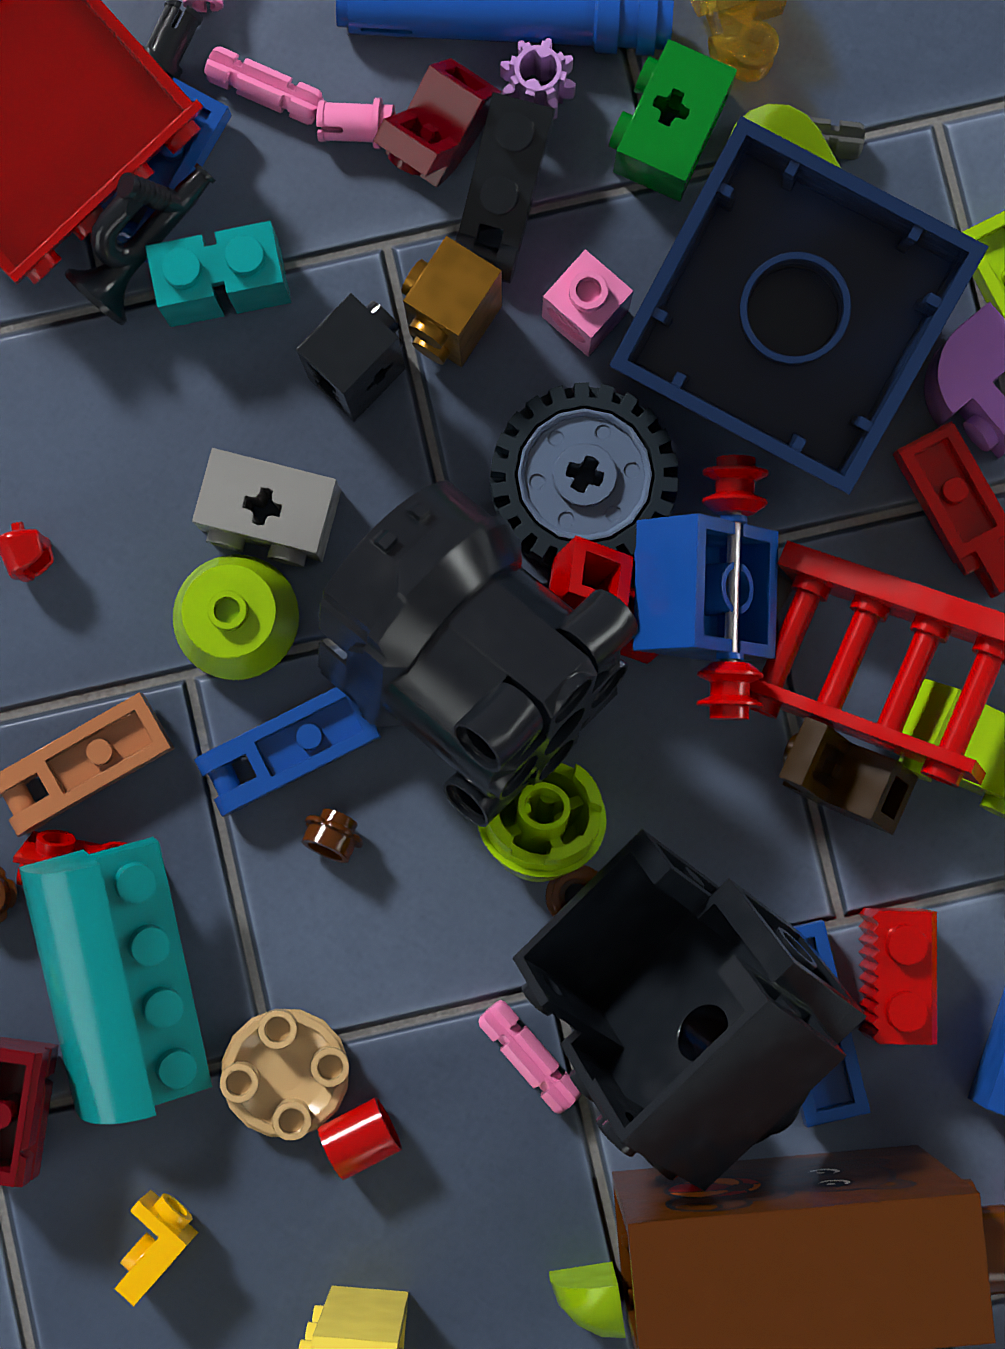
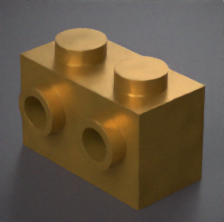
(451, 302)

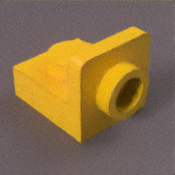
(152, 1257)

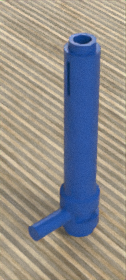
(589, 23)

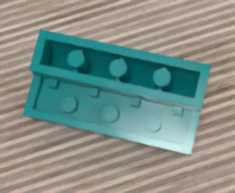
(116, 980)

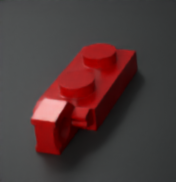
(958, 503)

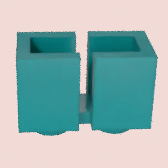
(243, 260)

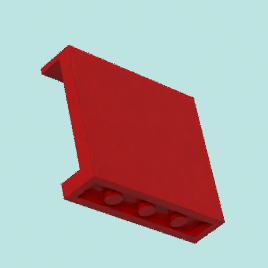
(74, 118)

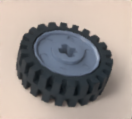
(561, 437)

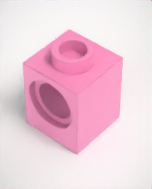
(586, 302)

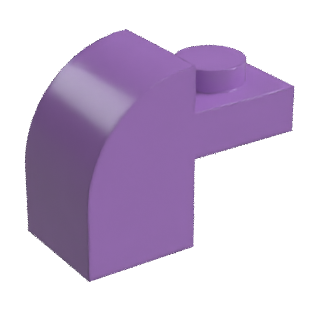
(963, 379)

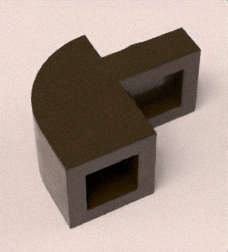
(846, 776)

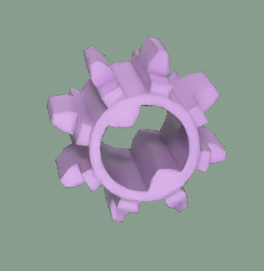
(545, 65)

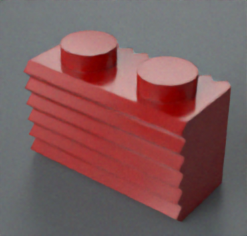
(899, 975)

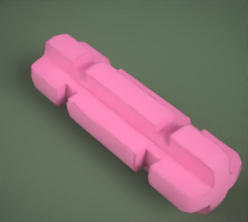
(263, 85)
(529, 1056)

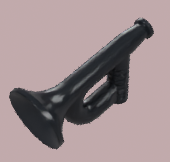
(107, 283)

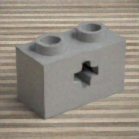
(239, 483)

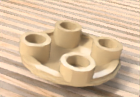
(284, 1073)

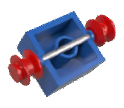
(712, 587)

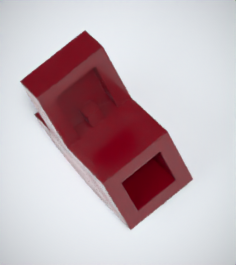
(439, 122)

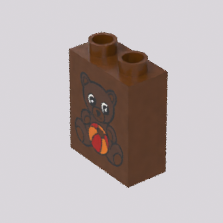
(810, 1254)

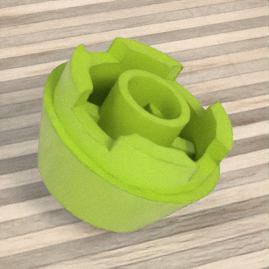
(235, 617)
(549, 826)

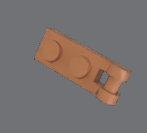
(84, 762)

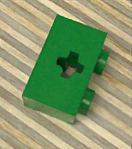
(686, 86)

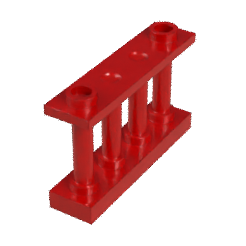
(874, 598)

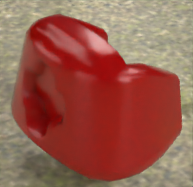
(25, 552)

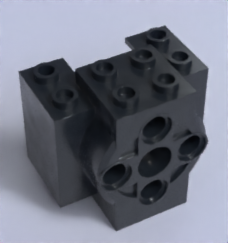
(686, 1010)

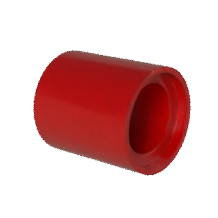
(359, 1138)

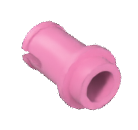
(351, 121)

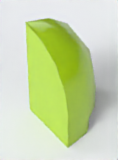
(590, 1298)

